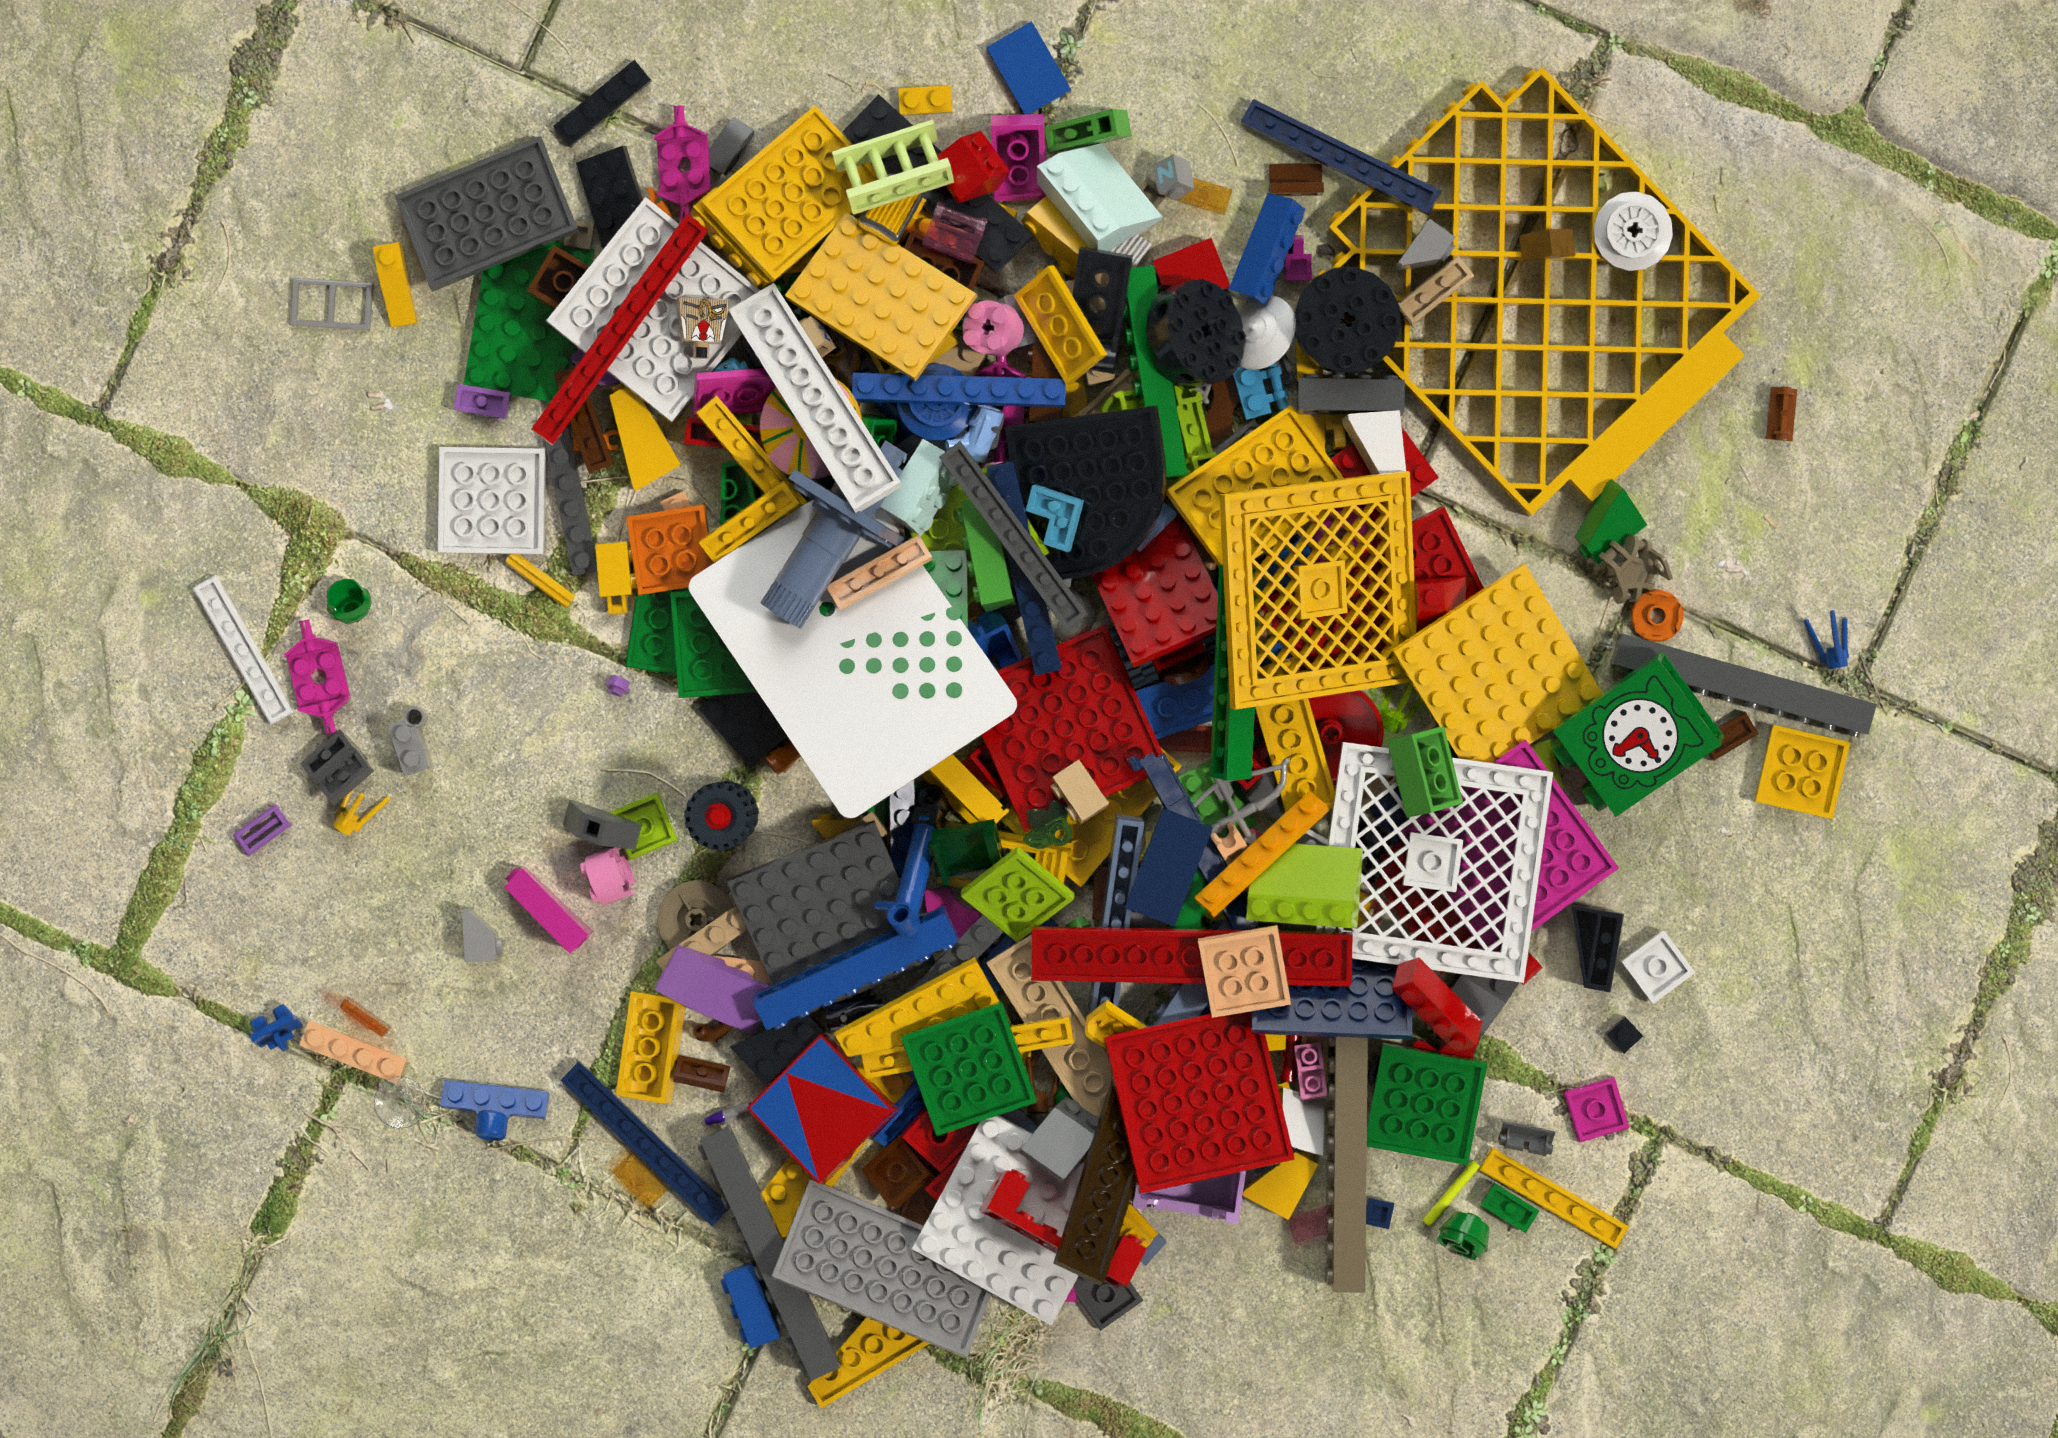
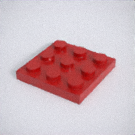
(1421, 473)

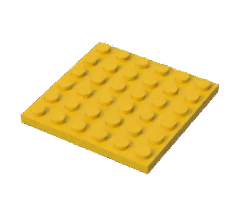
(1497, 669)

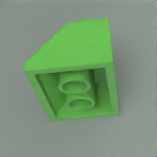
(1425, 772)
(1211, 808)

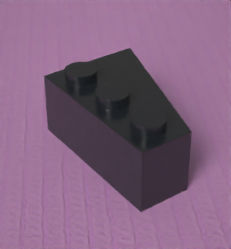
(1598, 944)
(775, 1049)

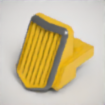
(892, 220)

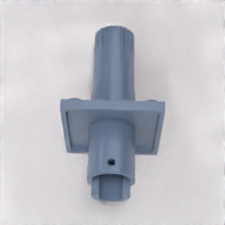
(826, 544)

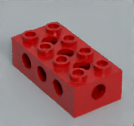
(936, 1151)

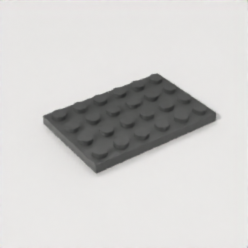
(486, 213)

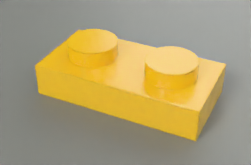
(925, 100)

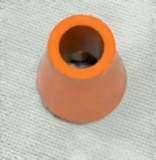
(783, 758)

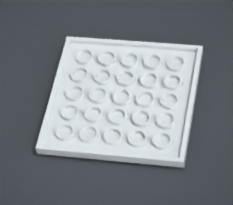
(654, 358)
(988, 1250)

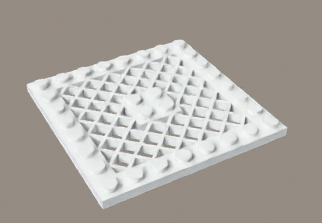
(1435, 864)

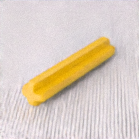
(540, 579)

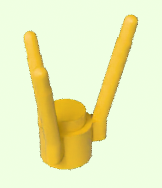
(347, 819)

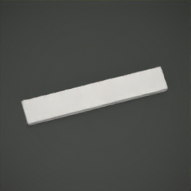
(243, 650)

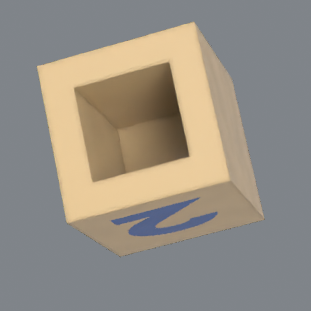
(817, 335)

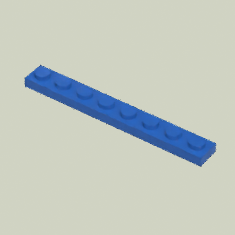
(959, 390)

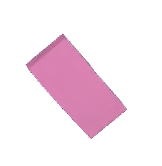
(1310, 1071)

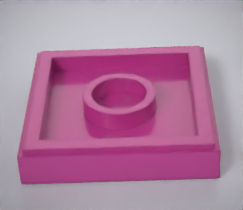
(1596, 1109)

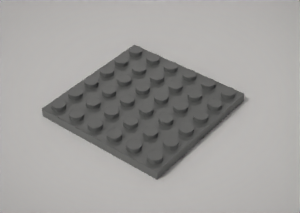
(820, 903)

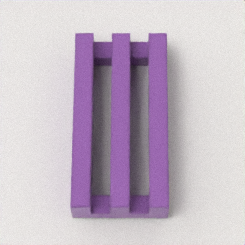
(280, 817)

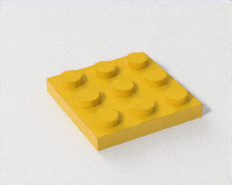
(1802, 771)

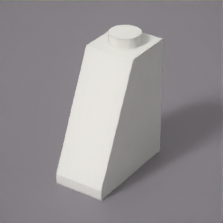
(1377, 440)

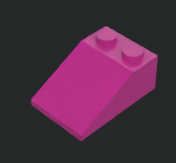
(1022, 148)

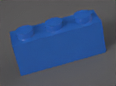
(750, 1305)

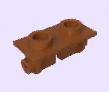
(1781, 413)

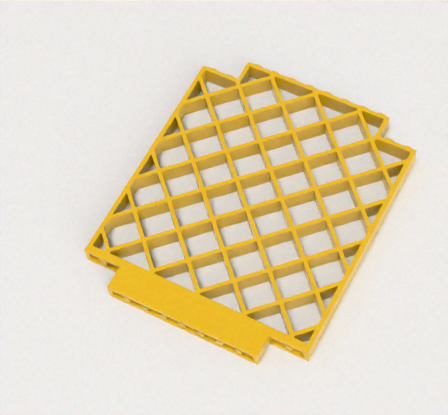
(1652, 410)

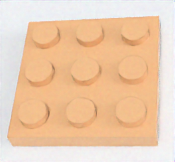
(1244, 971)

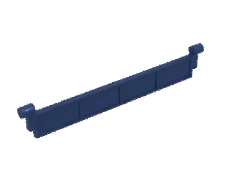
(1176, 800)

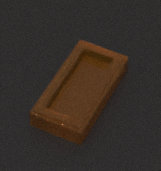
(365, 1016)

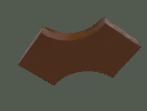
(1224, 402)

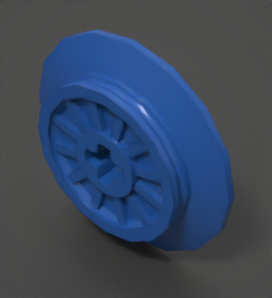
(936, 421)

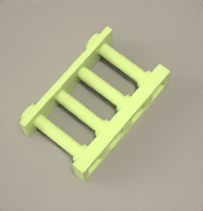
(898, 186)

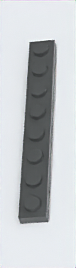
(1013, 535)

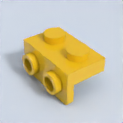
(1109, 1020)

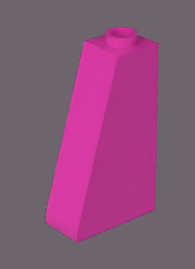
(547, 909)

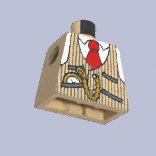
(701, 323)

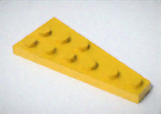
(940, 999)
(863, 1356)

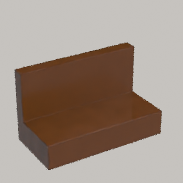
(1296, 179)

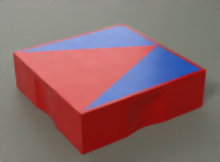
(822, 1109)

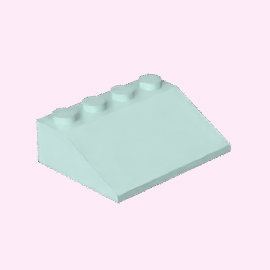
(1096, 196)

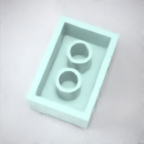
(923, 490)

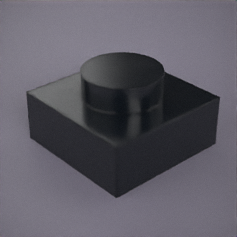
(1624, 1034)

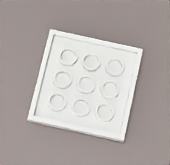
(491, 500)

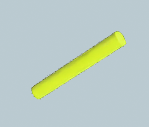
(1451, 1193)

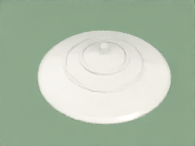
(1267, 332)

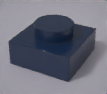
(1379, 1212)

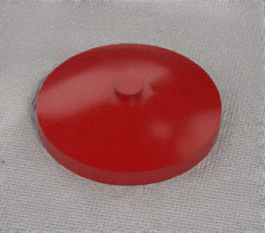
(1346, 718)

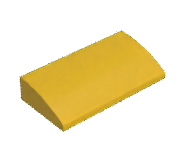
(650, 1048)

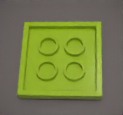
(1017, 894)

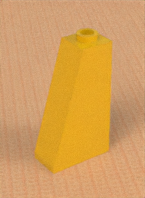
(642, 439)

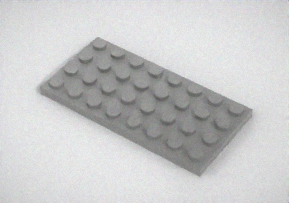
(868, 1266)

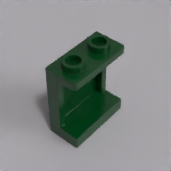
(965, 848)

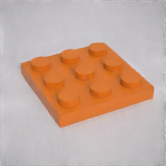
(668, 548)

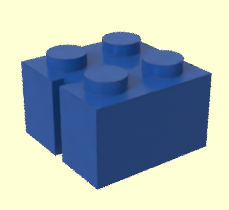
(995, 638)

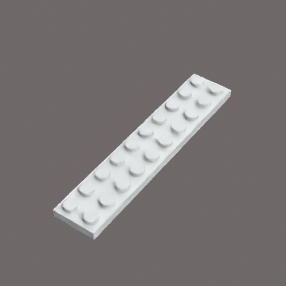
(815, 398)

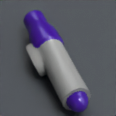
(727, 1115)

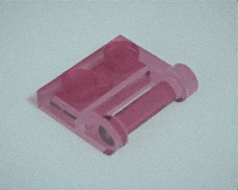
(952, 240)

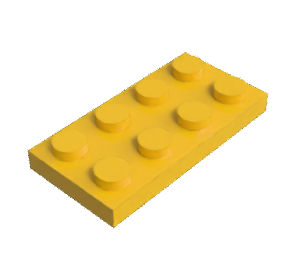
(1060, 324)

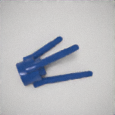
(1836, 655)

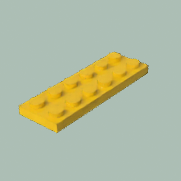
(1292, 734)

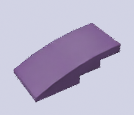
(711, 988)

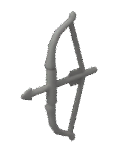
(1224, 792)

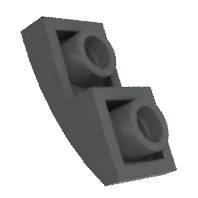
(728, 145)

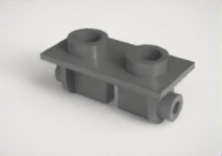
(1516, 1136)

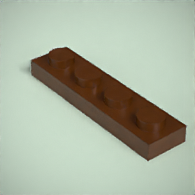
(588, 430)

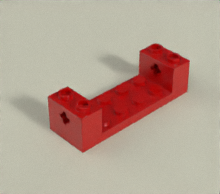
(1004, 1200)

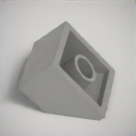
(1427, 248)

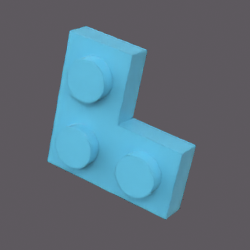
(1063, 515)

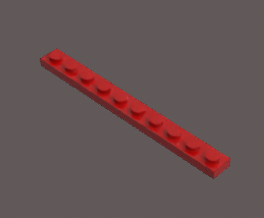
(619, 329)

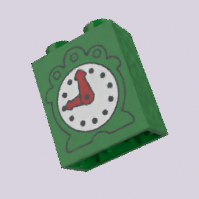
(1636, 735)

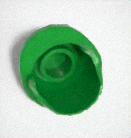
(348, 601)

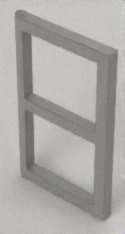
(331, 324)

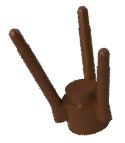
(1043, 1101)

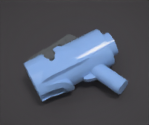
(982, 434)

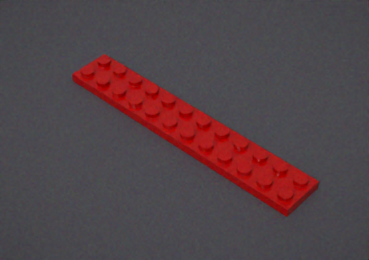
(1175, 955)

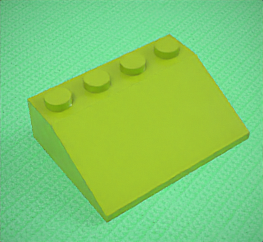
(1309, 887)

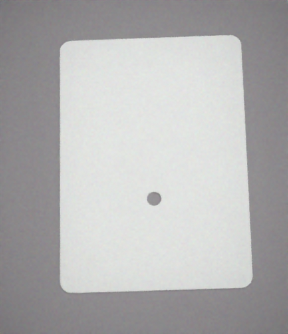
(851, 725)

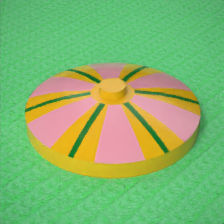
(787, 442)

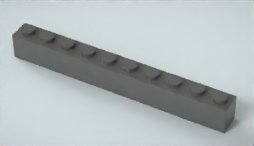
(1751, 687)
(765, 1244)

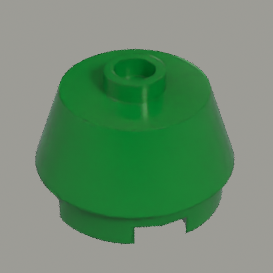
(1465, 1234)

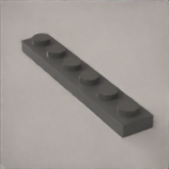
(572, 504)

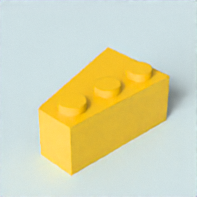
(1054, 234)

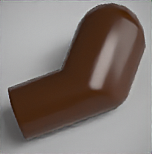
(711, 1033)

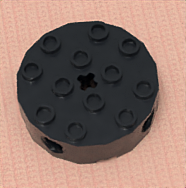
(1360, 297)
(1195, 334)

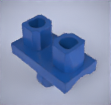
(278, 1032)

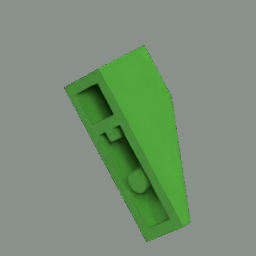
(1088, 130)

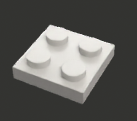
(1657, 966)

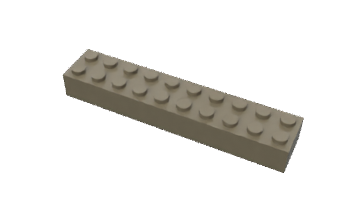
(1347, 1164)

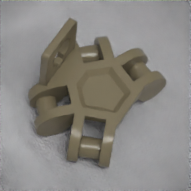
(1635, 571)

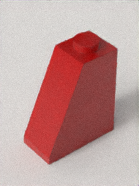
(1191, 263)

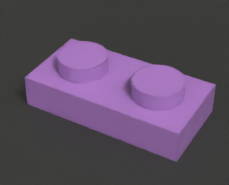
(482, 401)

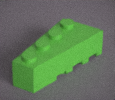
(987, 560)

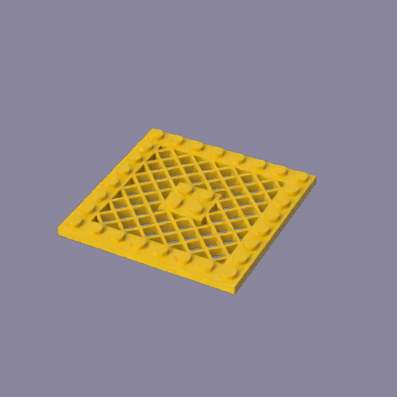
(1317, 587)

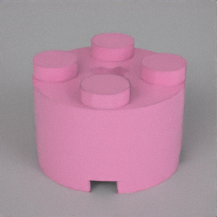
(979, 323)
(608, 876)

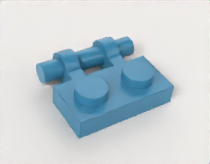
(1253, 394)

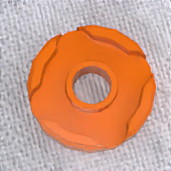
(1672, 618)

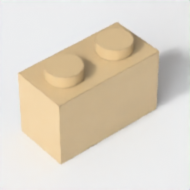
(1078, 792)

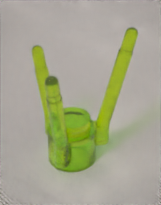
(1394, 718)

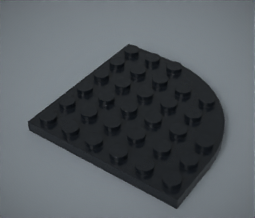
(1108, 462)

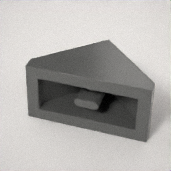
(1262, 788)

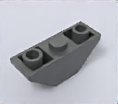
(601, 826)

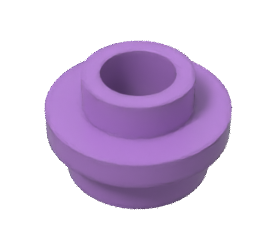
(617, 685)

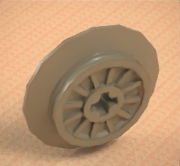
(683, 900)

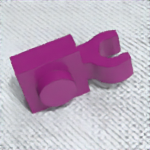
(1298, 265)

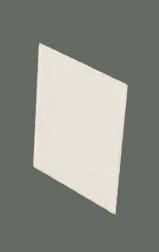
(1304, 1121)

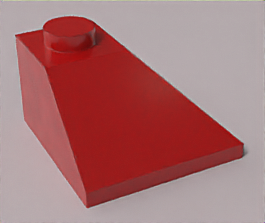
(1437, 598)

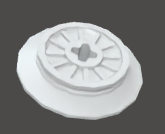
(1618, 245)

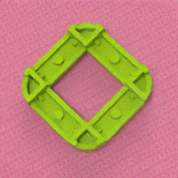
(1191, 420)

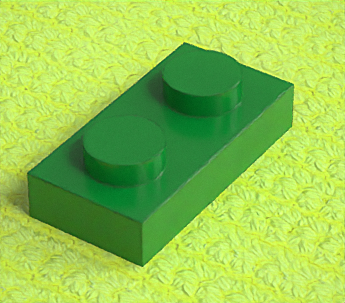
(1509, 1207)

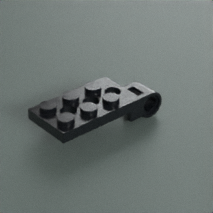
(1113, 293)

